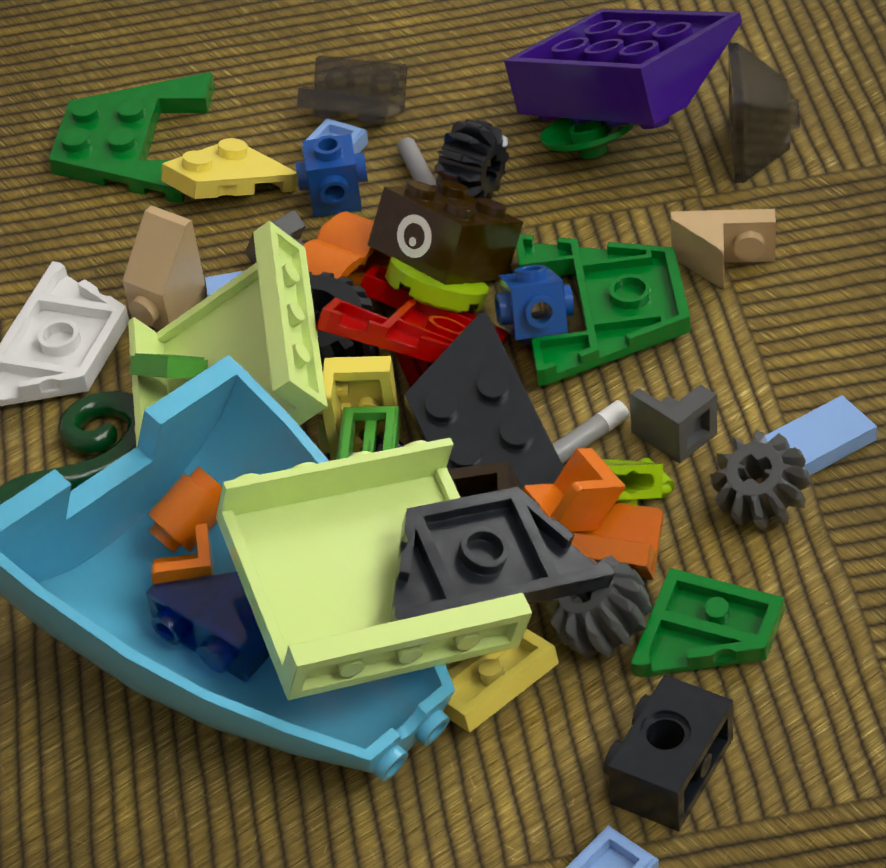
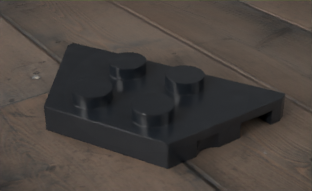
(482, 407)
(486, 551)

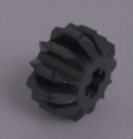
(474, 157)

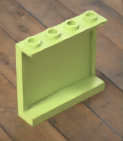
(256, 319)
(322, 568)

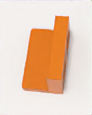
(628, 535)

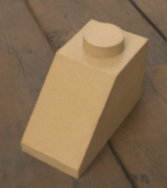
(163, 269)

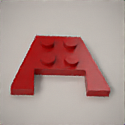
(411, 330)

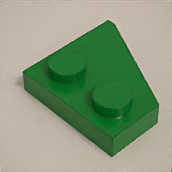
(706, 626)

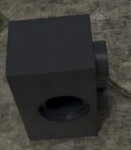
(669, 752)

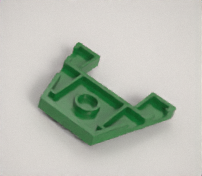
(113, 132)
(626, 297)

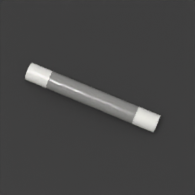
(591, 430)

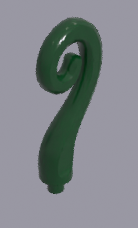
(74, 438)

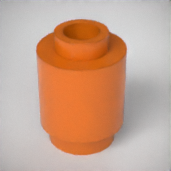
(187, 503)

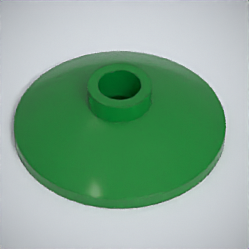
(586, 138)

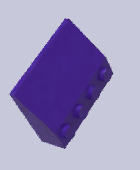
(620, 66)

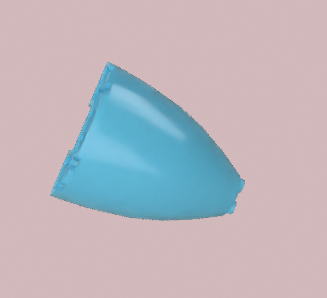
(86, 559)

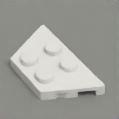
(59, 339)

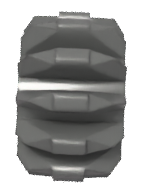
(760, 458)
(602, 617)

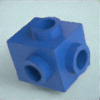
(332, 174)
(524, 290)

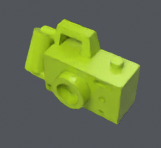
(642, 479)

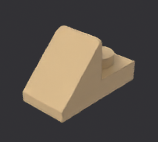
(718, 237)

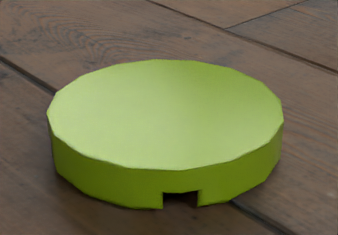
(434, 293)

